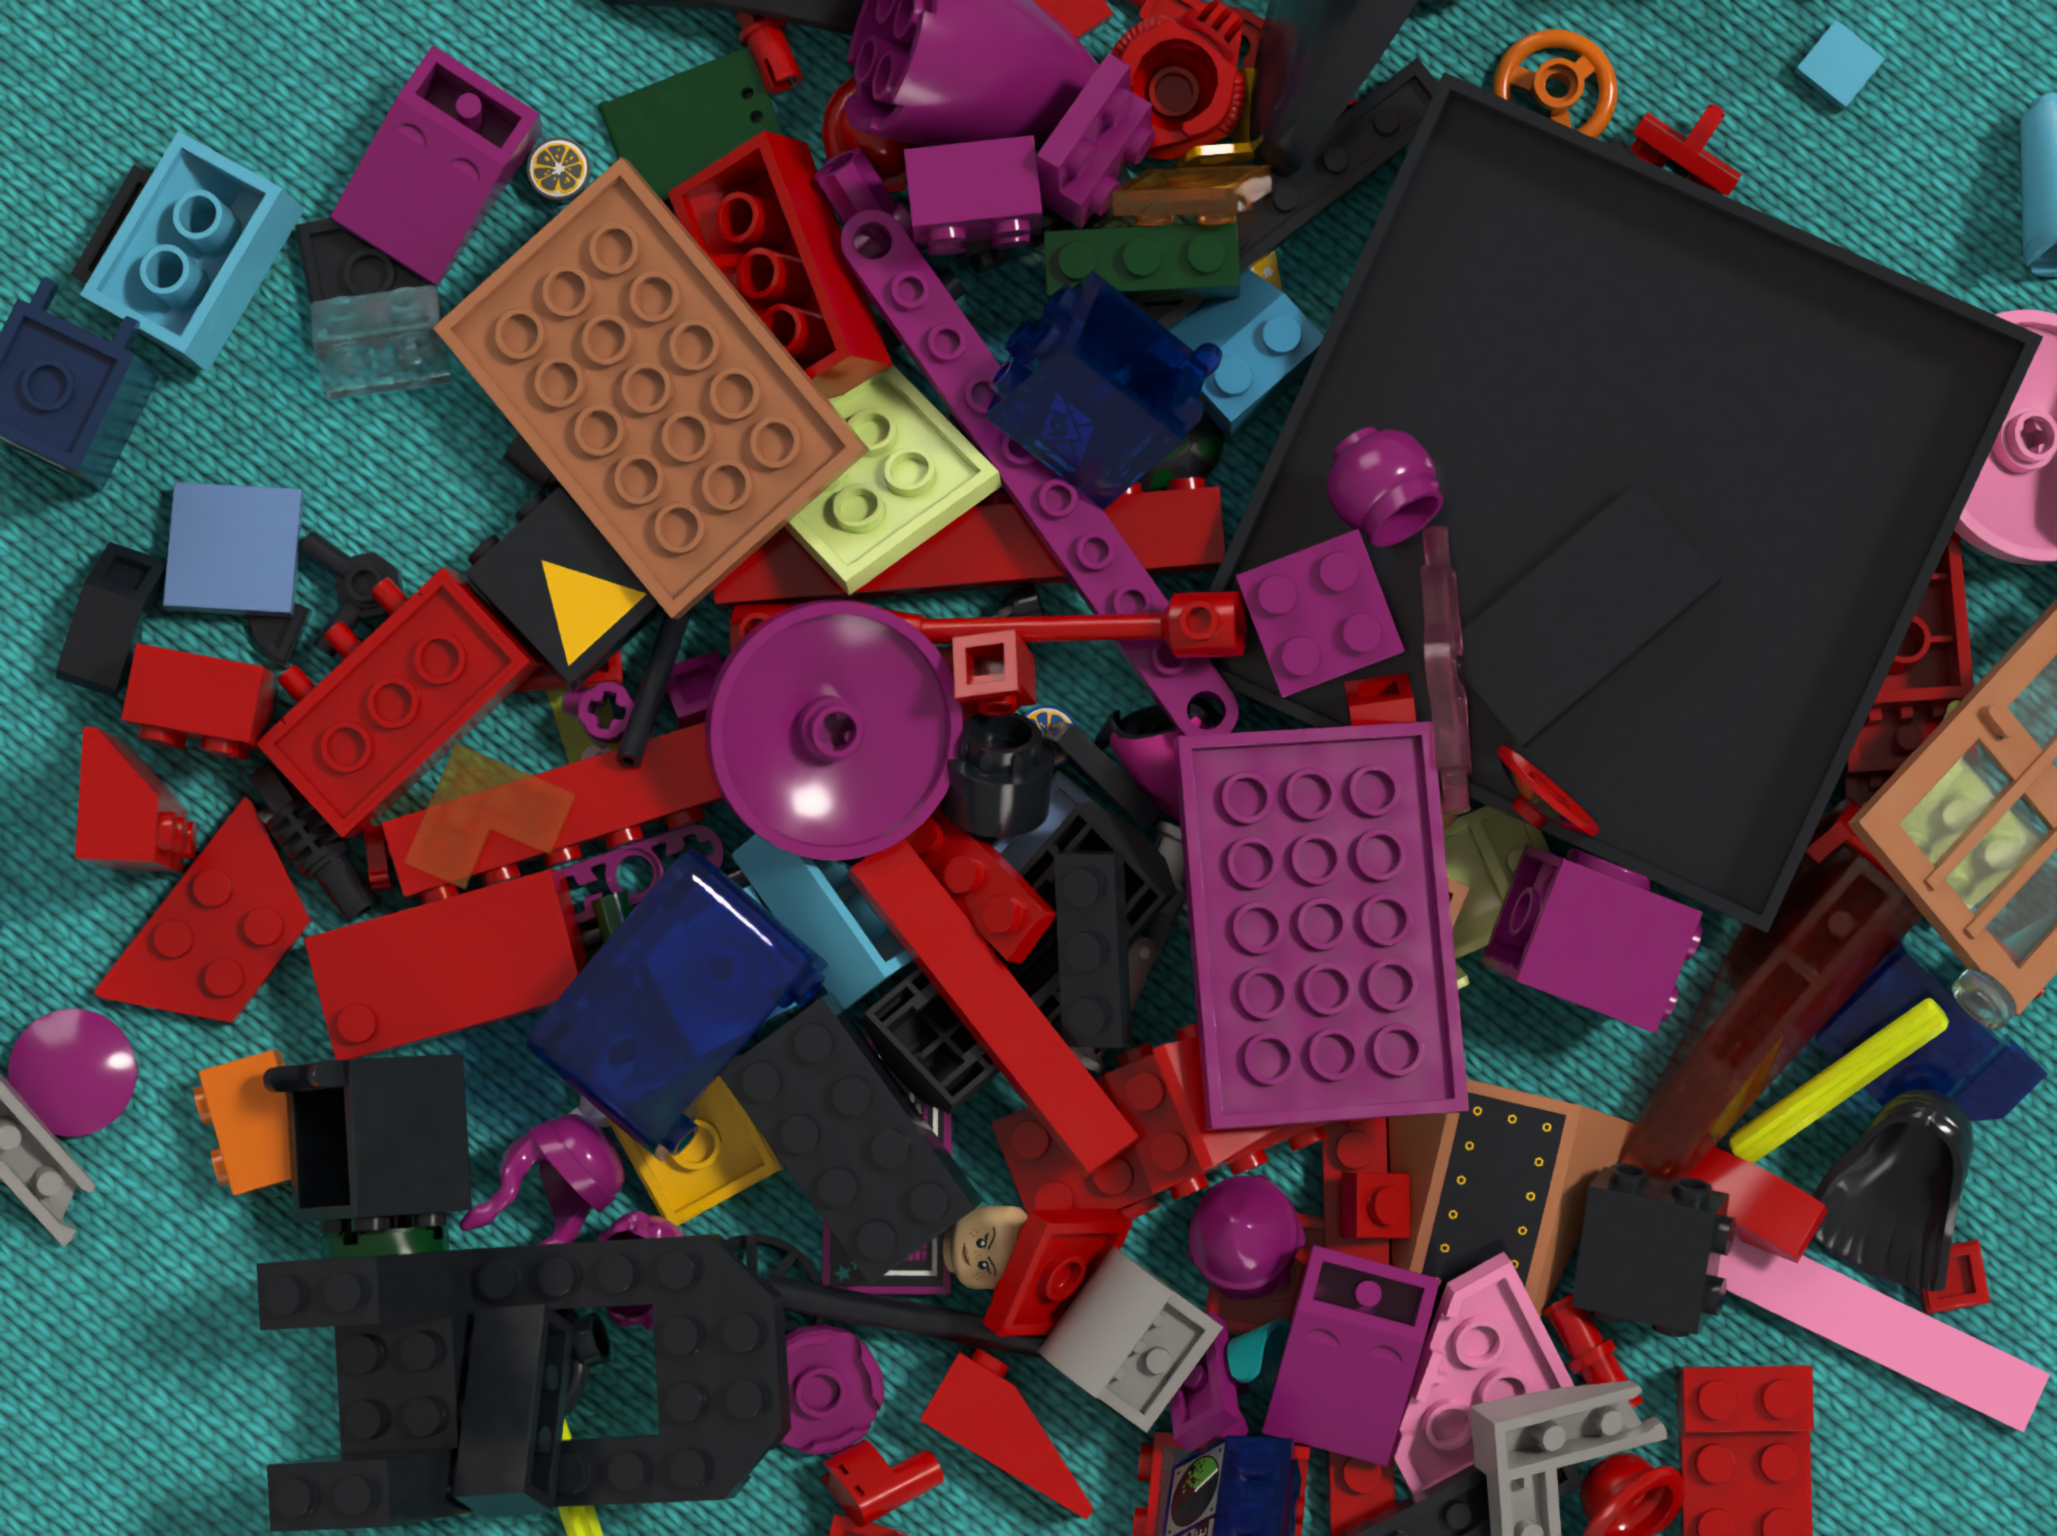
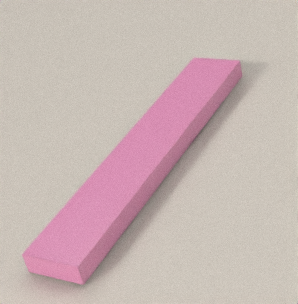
(1886, 1332)

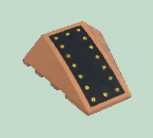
(1500, 1181)

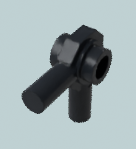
(354, 582)

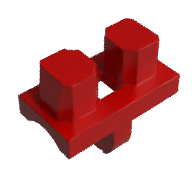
(1660, 142)

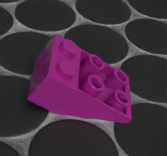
(437, 166)
(1350, 1355)

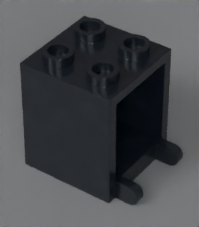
(376, 1141)

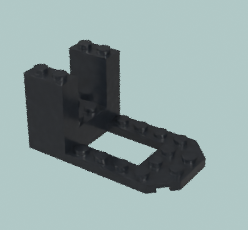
(406, 1368)

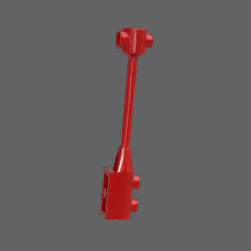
(1190, 625)

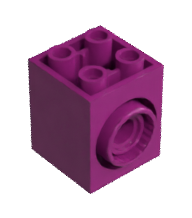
(1593, 936)

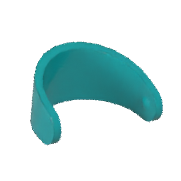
(1258, 1352)

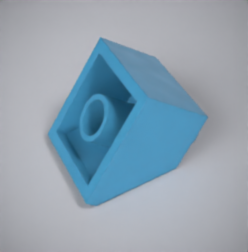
(1263, 347)

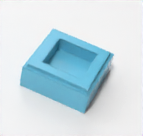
(1839, 65)

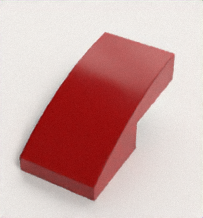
(1765, 1207)

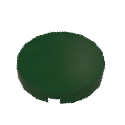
(384, 1242)

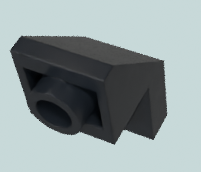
(110, 619)

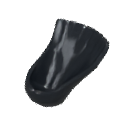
(1900, 1190)

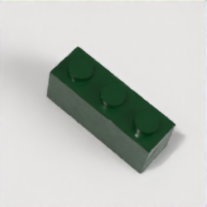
(1149, 260)

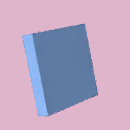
(233, 549)

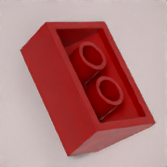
(128, 812)

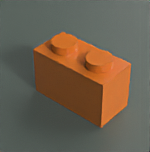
(247, 1123)

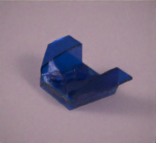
(1963, 1062)

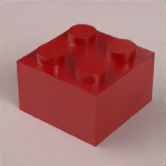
(199, 699)

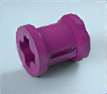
(598, 697)

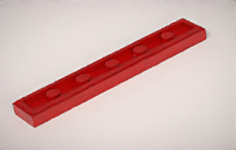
(993, 1007)

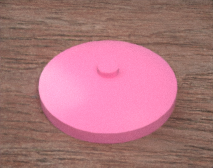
(2016, 493)

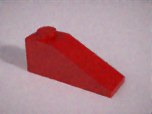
(994, 1421)

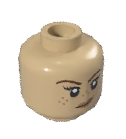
(982, 1244)

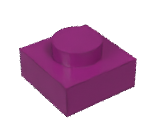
(691, 687)

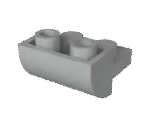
(1129, 1339)

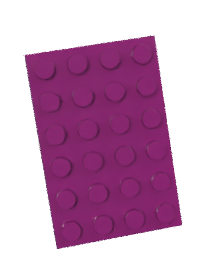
(1320, 925)

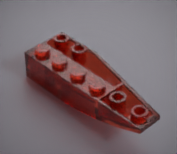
(1768, 1006)

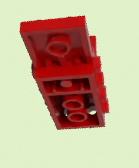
(1164, 1104)

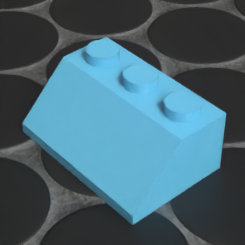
(193, 250)
(827, 914)

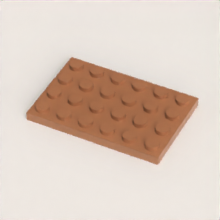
(650, 388)

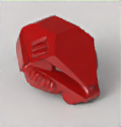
(1187, 76)

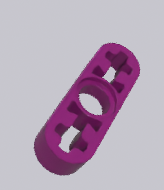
(675, 845)

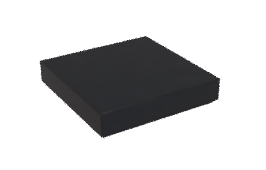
(345, 265)

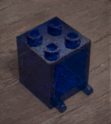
(1098, 389)

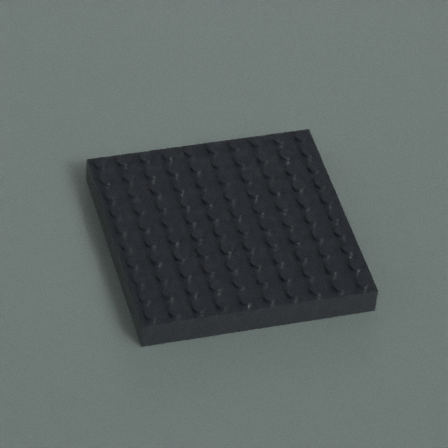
(1606, 325)

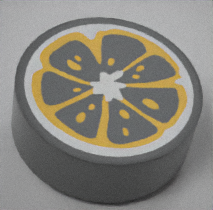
(559, 170)

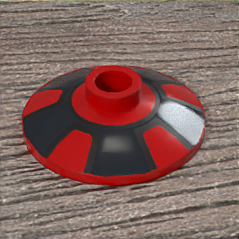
(1541, 798)

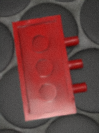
(395, 699)

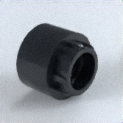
(1000, 777)

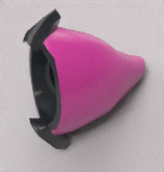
(1147, 751)

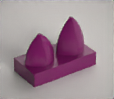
(1208, 1399)

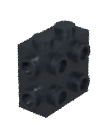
(1653, 1250)

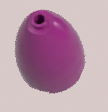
(963, 70)

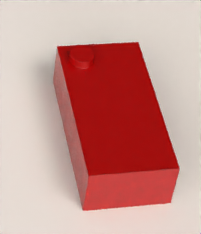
(447, 965)

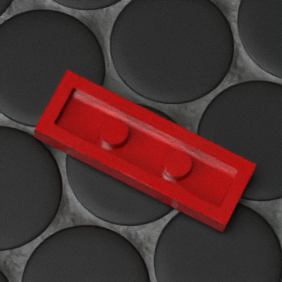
(983, 886)

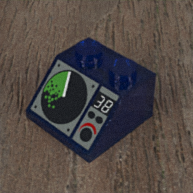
(1235, 1489)

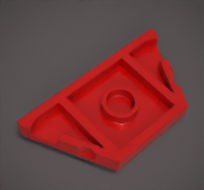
(216, 929)

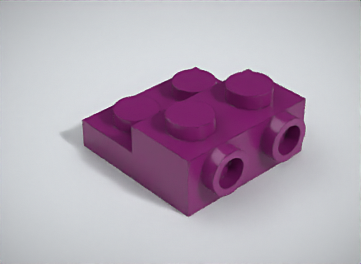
(1094, 144)

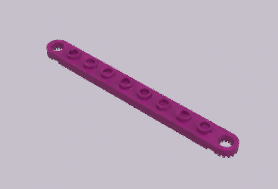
(1062, 517)

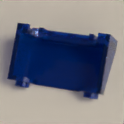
(673, 1002)

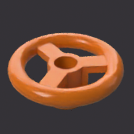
(1570, 73)

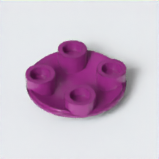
(74, 1071)

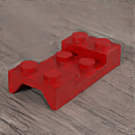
(1745, 1449)

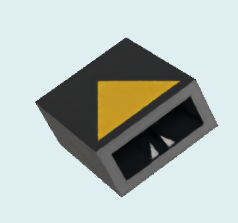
(562, 588)

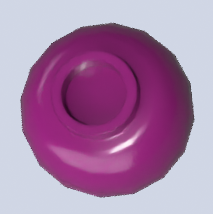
(1383, 485)

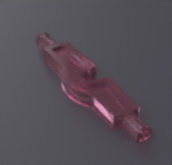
(1441, 651)

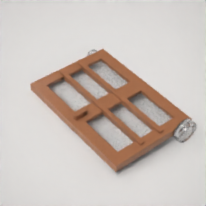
(1976, 829)

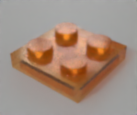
(1205, 191)

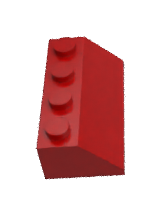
(782, 252)

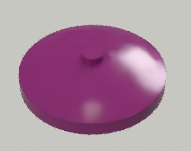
(833, 729)

